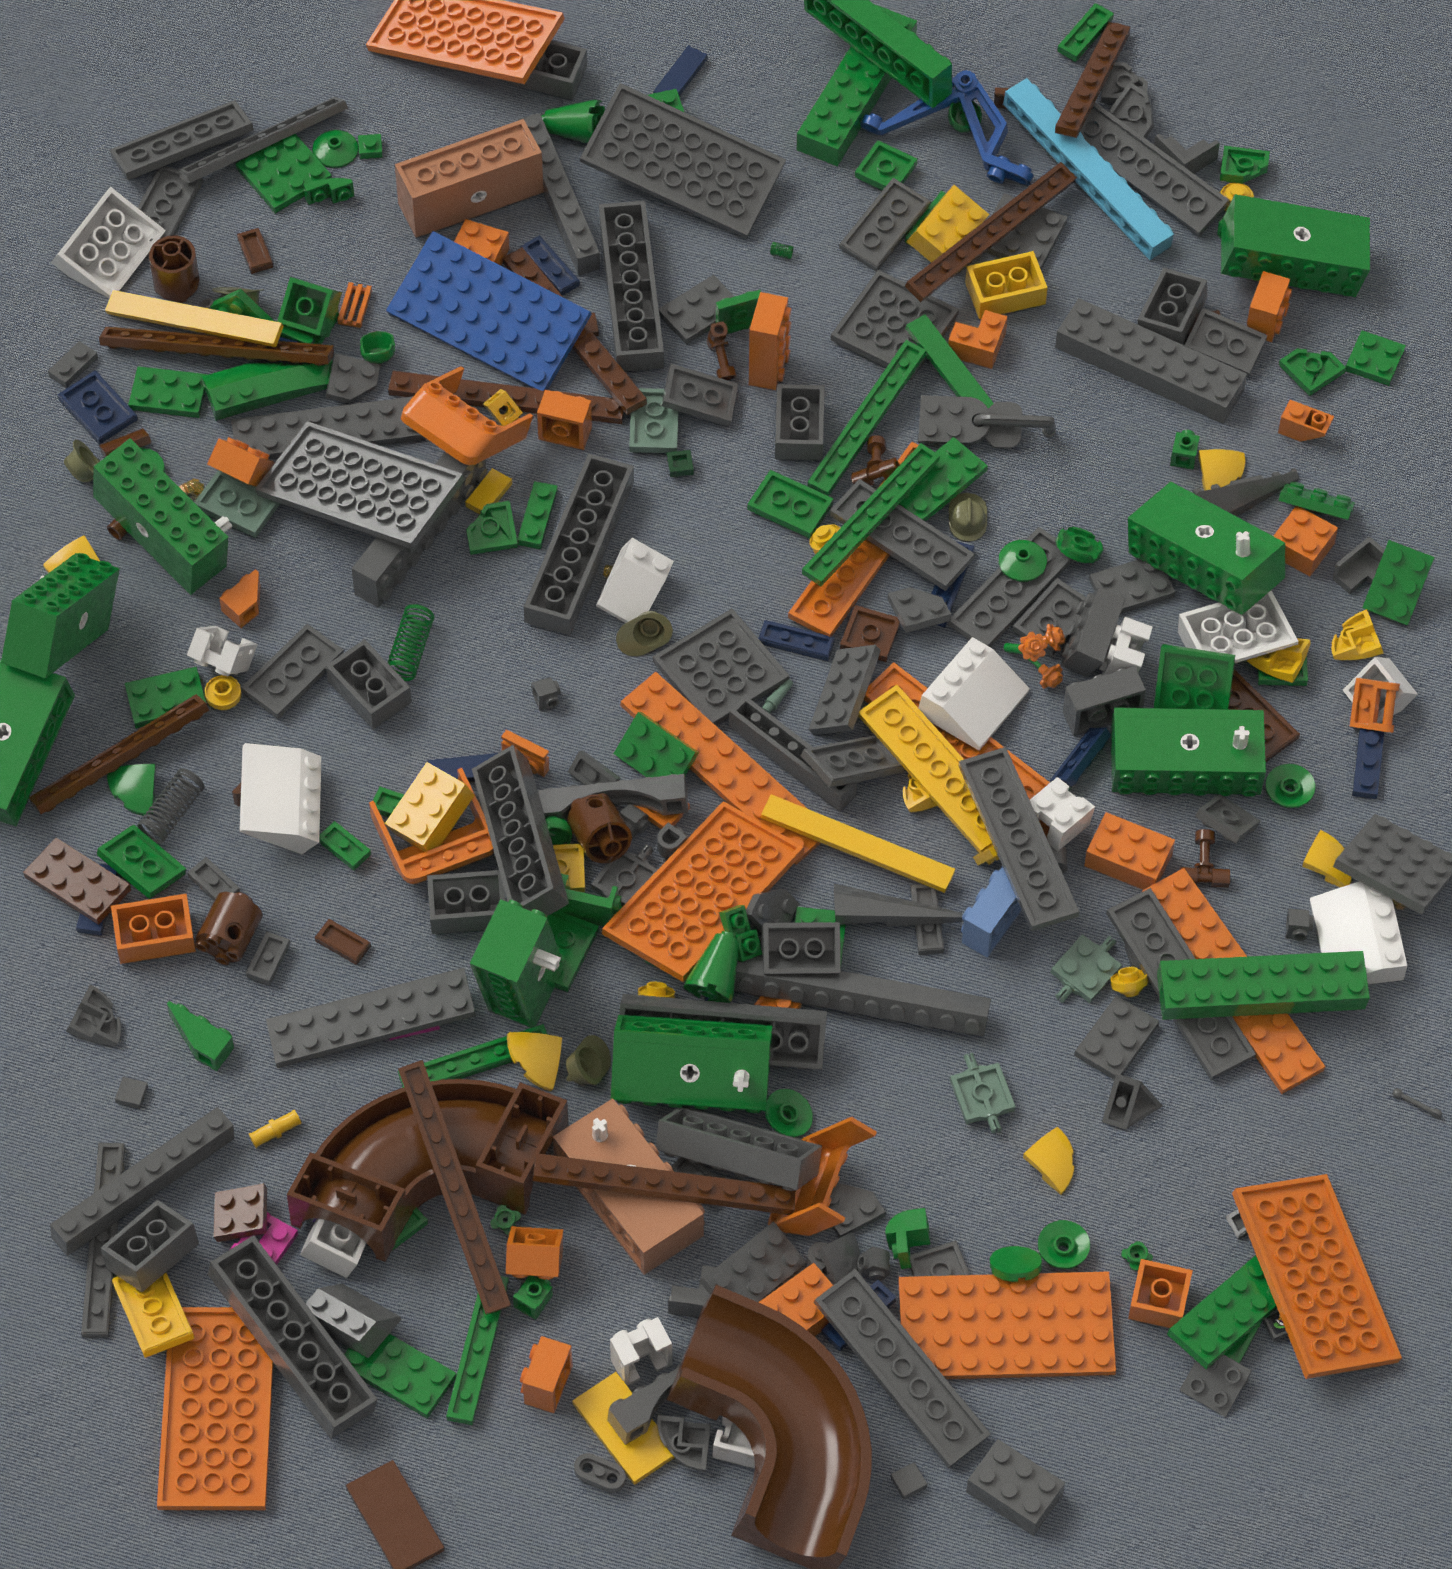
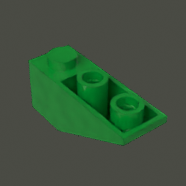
(204, 1040)

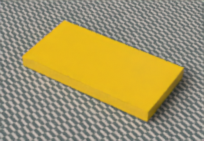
(154, 1315)
(637, 1457)

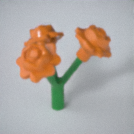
(1032, 649)

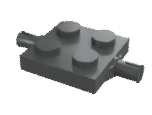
(626, 873)

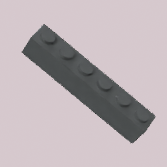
(785, 749)

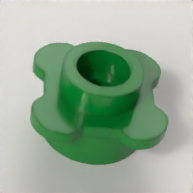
(504, 1212)
(1136, 1248)

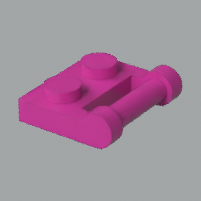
(276, 1239)

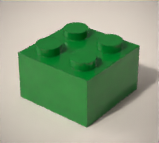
(309, 307)

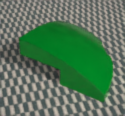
(134, 786)

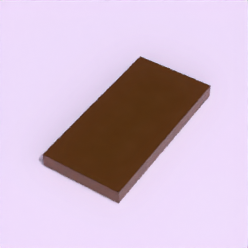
(1277, 730)
(395, 1517)

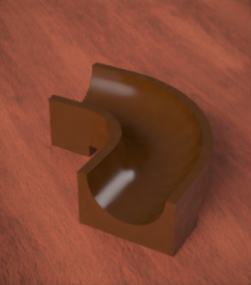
(379, 1169)
(798, 1418)

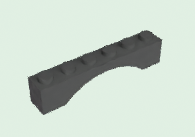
(662, 794)
(634, 1414)

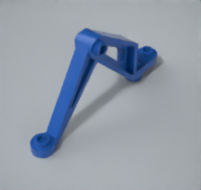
(964, 90)

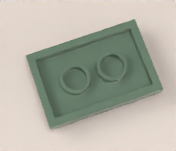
(653, 426)
(237, 502)

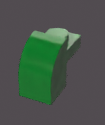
(906, 1231)

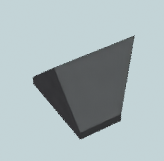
(1129, 1102)

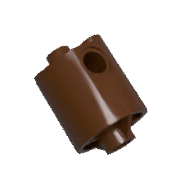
(174, 268)
(599, 828)
(229, 927)

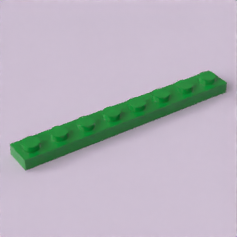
(866, 418)
(870, 515)

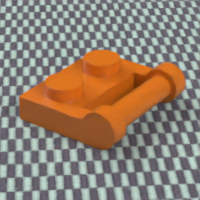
(1366, 704)

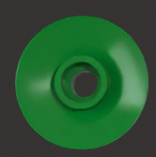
(335, 155)
(1021, 568)
(1291, 777)
(794, 1107)
(1063, 1234)

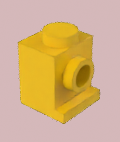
(497, 401)

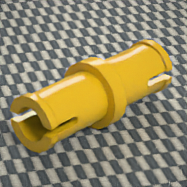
(275, 1128)

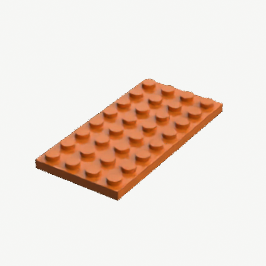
(468, 35)
(710, 872)
(1316, 1276)
(1011, 1328)
(215, 1417)

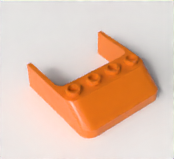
(456, 425)
(457, 850)
(813, 1198)

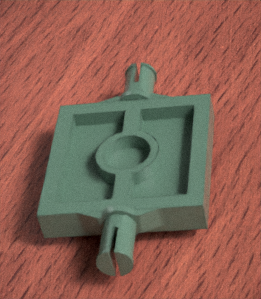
(1085, 968)
(982, 1093)

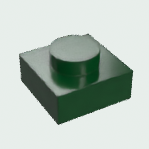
(680, 463)

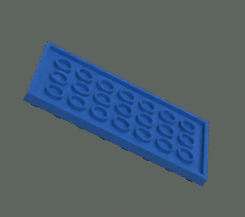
(488, 312)

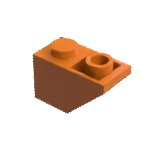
(1304, 422)
(242, 600)

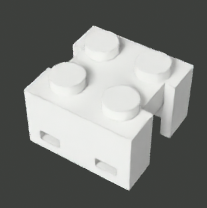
(211, 648)
(1121, 650)
(1061, 812)
(646, 1340)
(733, 1445)

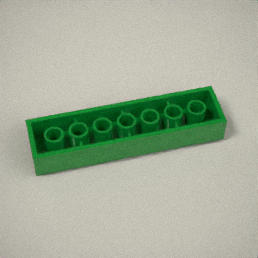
(887, 46)
(844, 102)
(1262, 985)

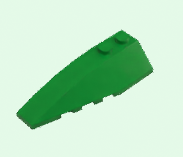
(262, 385)

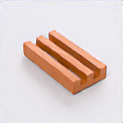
(358, 291)

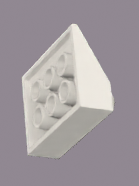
(108, 244)
(1246, 635)
(973, 694)
(281, 796)
(1361, 921)

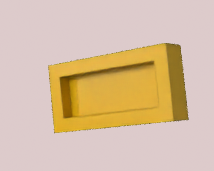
(489, 490)

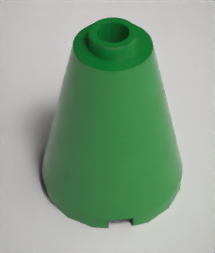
(574, 120)
(715, 970)

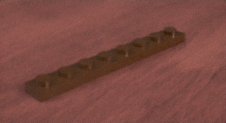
(1092, 80)
(118, 754)

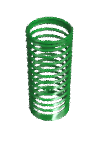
(417, 623)

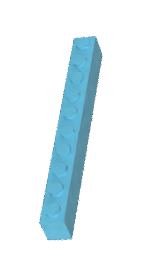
(1092, 171)

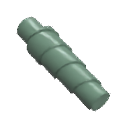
(776, 697)

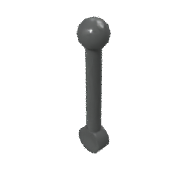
(1436, 1113)

